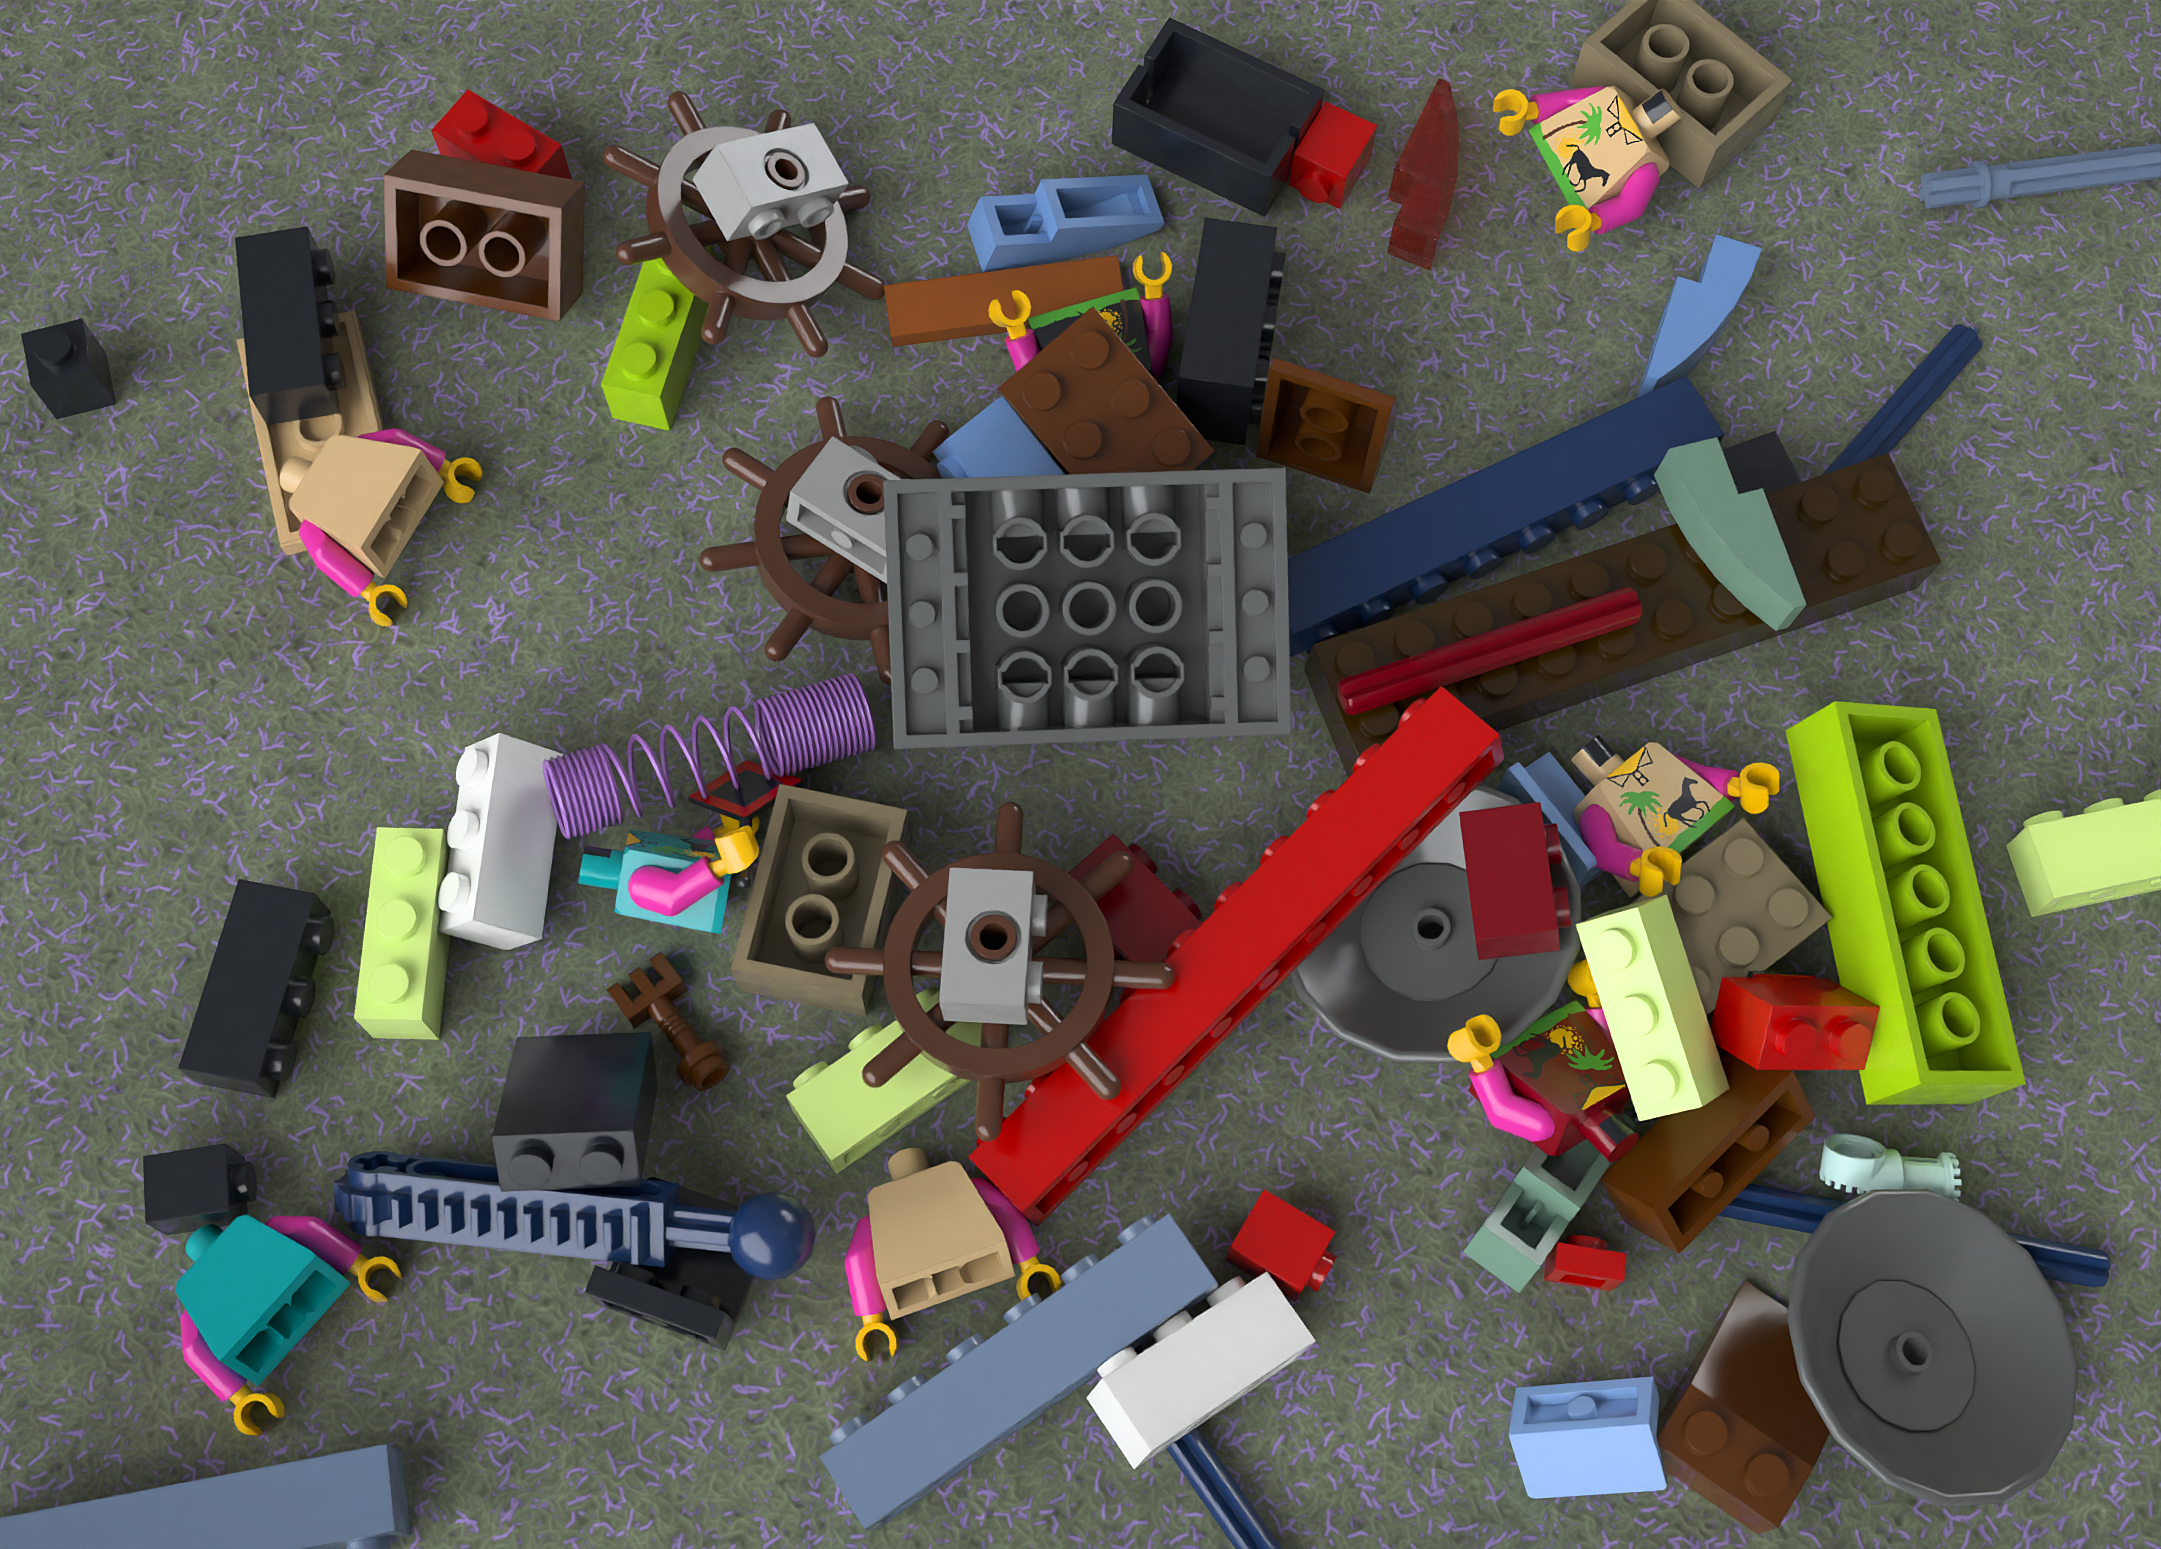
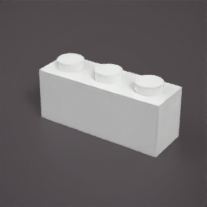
(499, 845)
(1197, 1366)

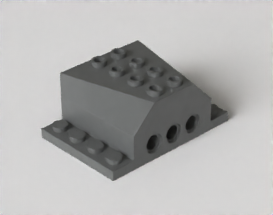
(1088, 607)

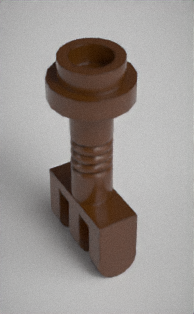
(702, 1062)

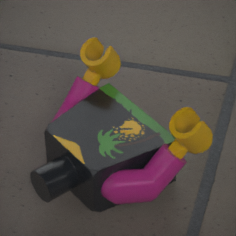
(1139, 322)

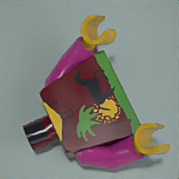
(1555, 1079)

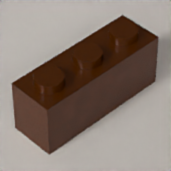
(1706, 1156)

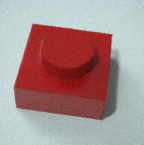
(1585, 1263)

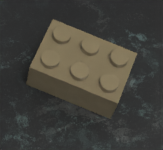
(1711, 74)
(818, 890)
(1739, 910)

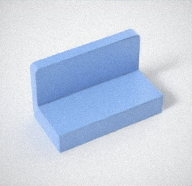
(1555, 790)
(1588, 1438)

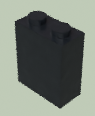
(576, 1112)

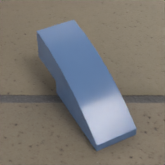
(1062, 220)
(1698, 312)

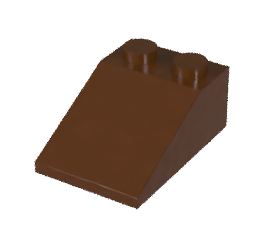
(1325, 425)
(1742, 1418)

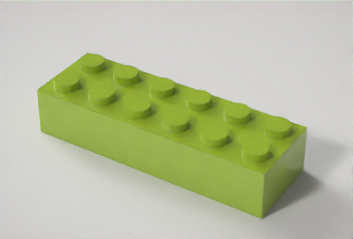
(1904, 903)

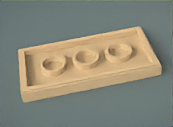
(306, 437)

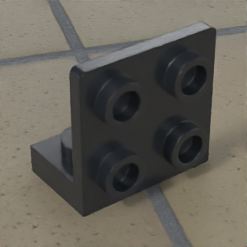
(691, 1295)

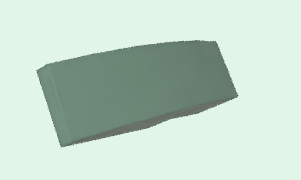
(1731, 531)
(1536, 1211)

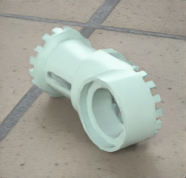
(1870, 1166)

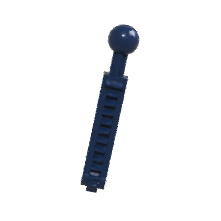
(634, 1224)

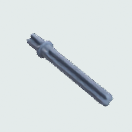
(1985, 183)

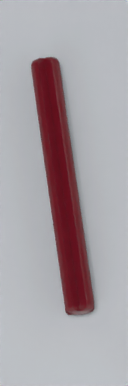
(1489, 651)

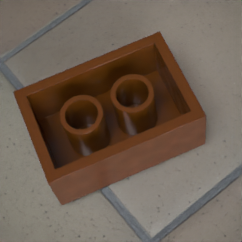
(484, 234)
(1101, 406)

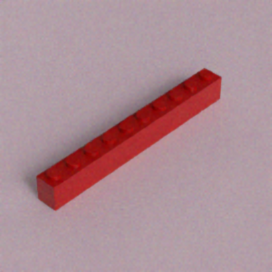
(1243, 950)

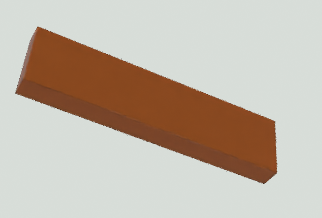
(960, 304)

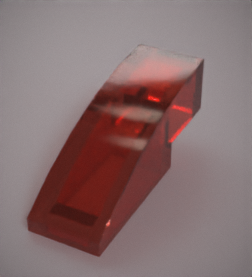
(1426, 180)

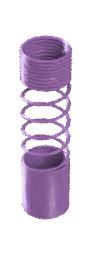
(791, 734)

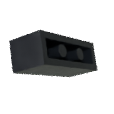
(289, 325)
(258, 989)

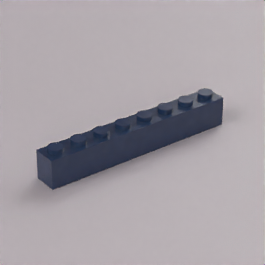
(1490, 515)

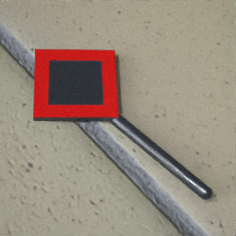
(749, 801)

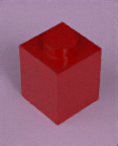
(1332, 155)
(1283, 1244)

